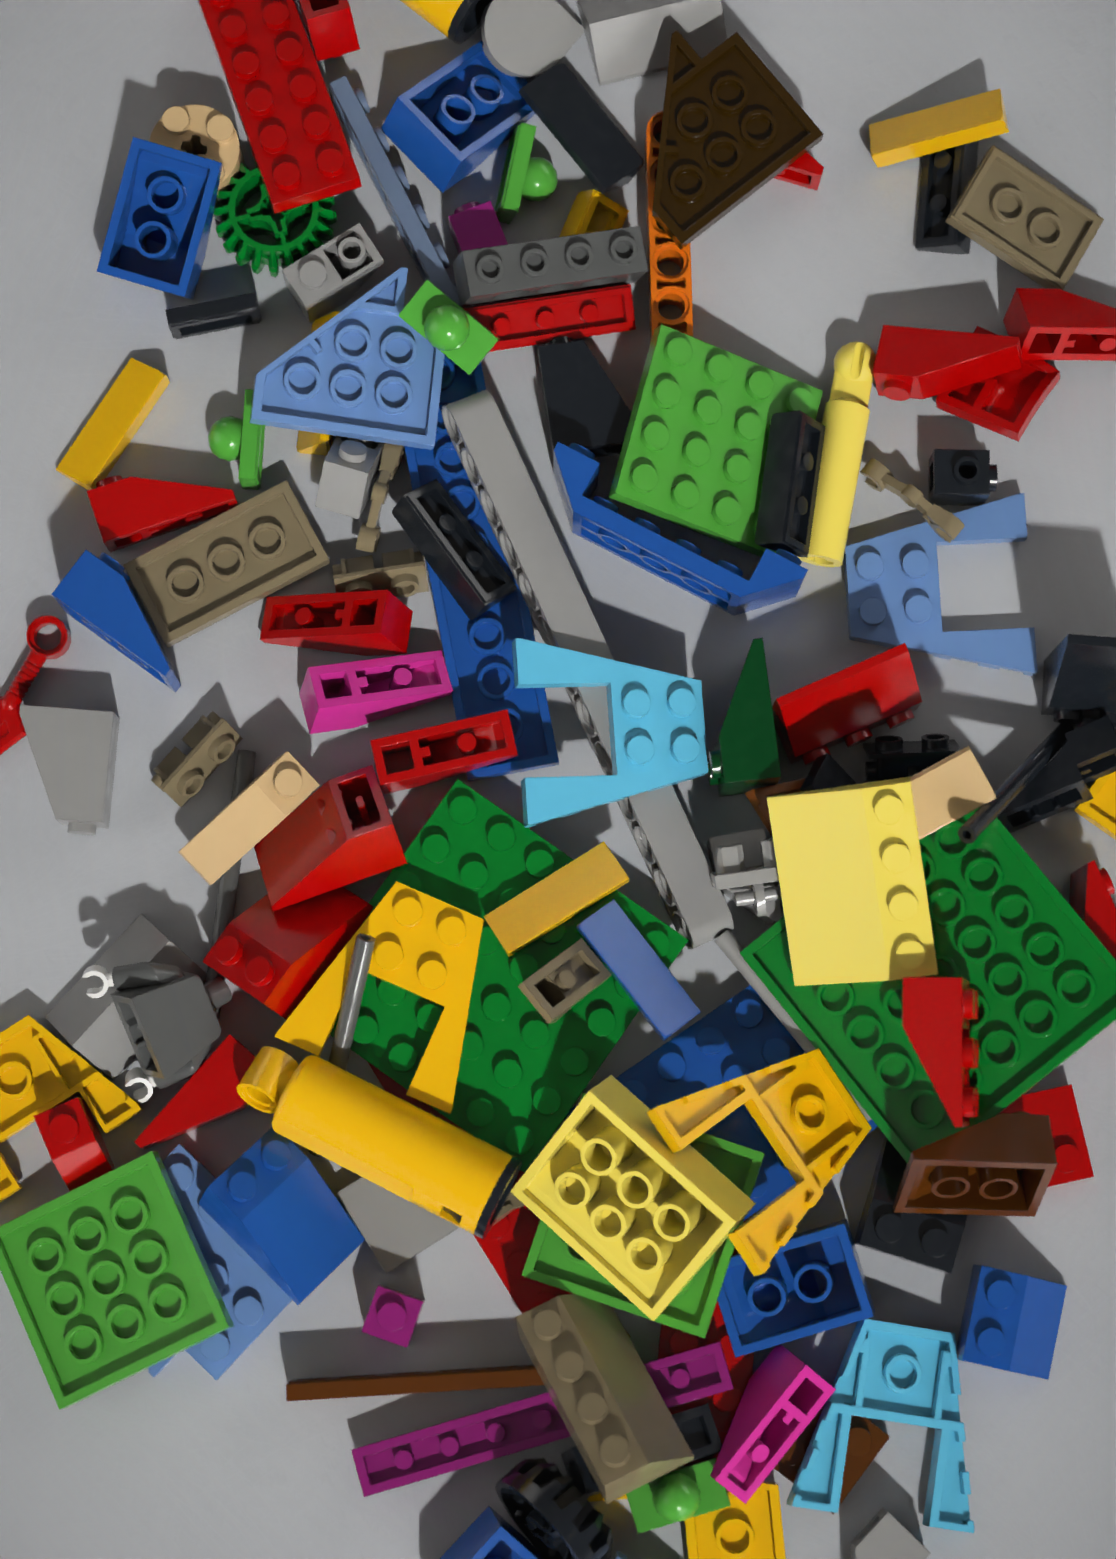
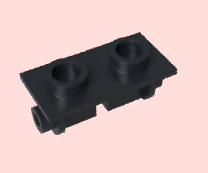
(894, 755)

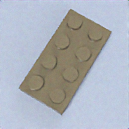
(226, 563)

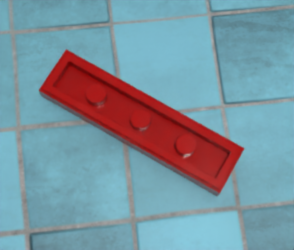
(558, 315)

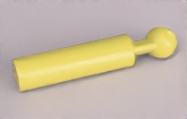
(843, 445)

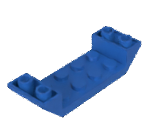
(679, 563)

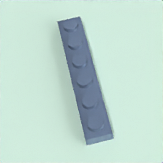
(391, 185)

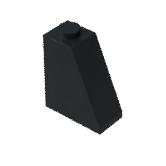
(580, 399)

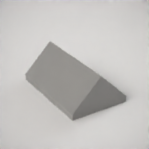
(635, 35)
(94, 1023)

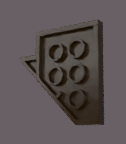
(721, 135)

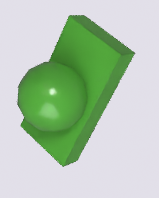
(523, 176)
(448, 327)
(238, 439)
(677, 1496)

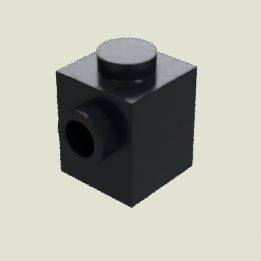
(960, 477)

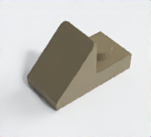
(564, 981)

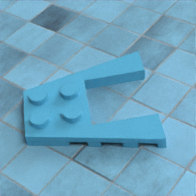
(652, 729)
(901, 1378)

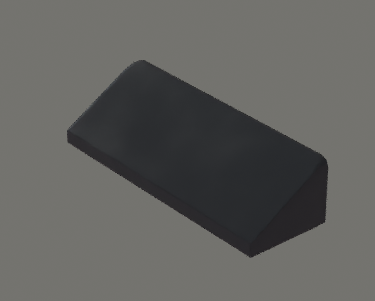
(582, 128)
(942, 183)
(790, 483)
(453, 549)

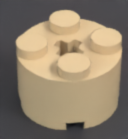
(202, 132)

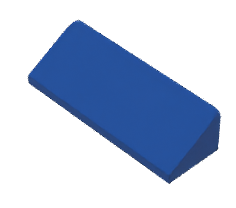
(638, 969)

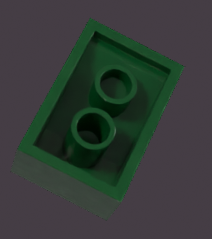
(747, 742)

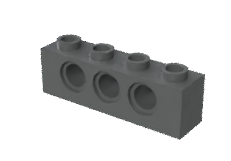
(549, 266)

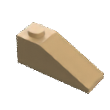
(249, 817)

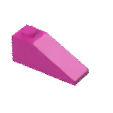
(371, 689)
(768, 1420)

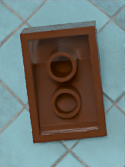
(982, 1170)

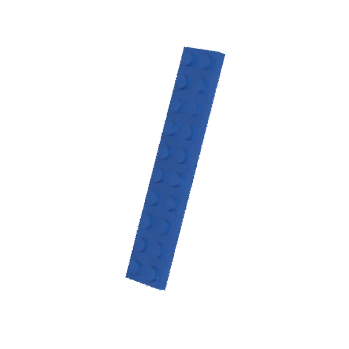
(481, 649)

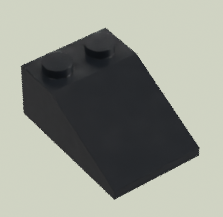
(1080, 679)
(914, 1237)

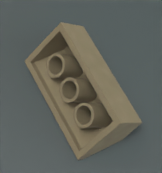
(602, 1393)

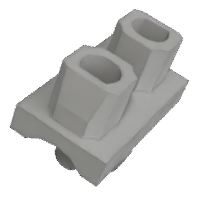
(733, 873)

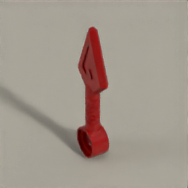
(10, 721)

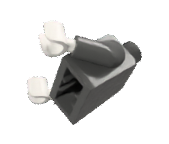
(165, 1018)

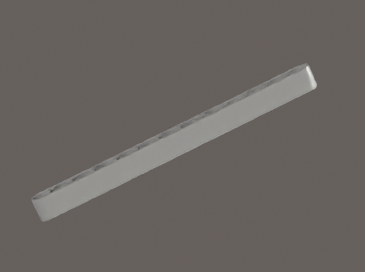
(569, 623)

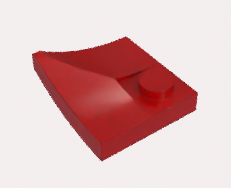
(1004, 401)
(1066, 1128)

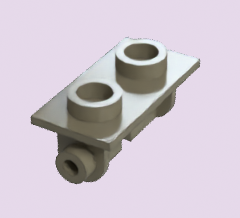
(401, 574)
(211, 744)

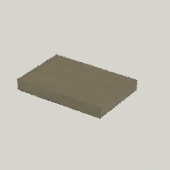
(1024, 220)

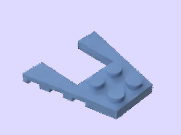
(897, 590)

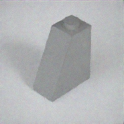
(75, 762)

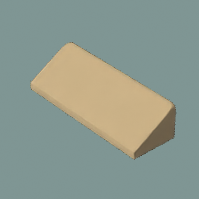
(949, 791)

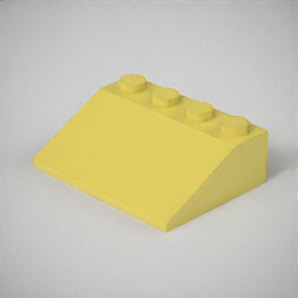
(853, 883)
(630, 1201)

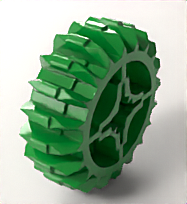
(259, 222)

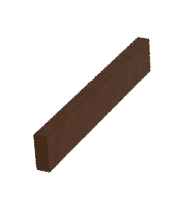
(412, 1382)

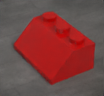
(847, 705)

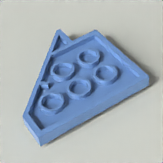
(357, 376)
(244, 1286)

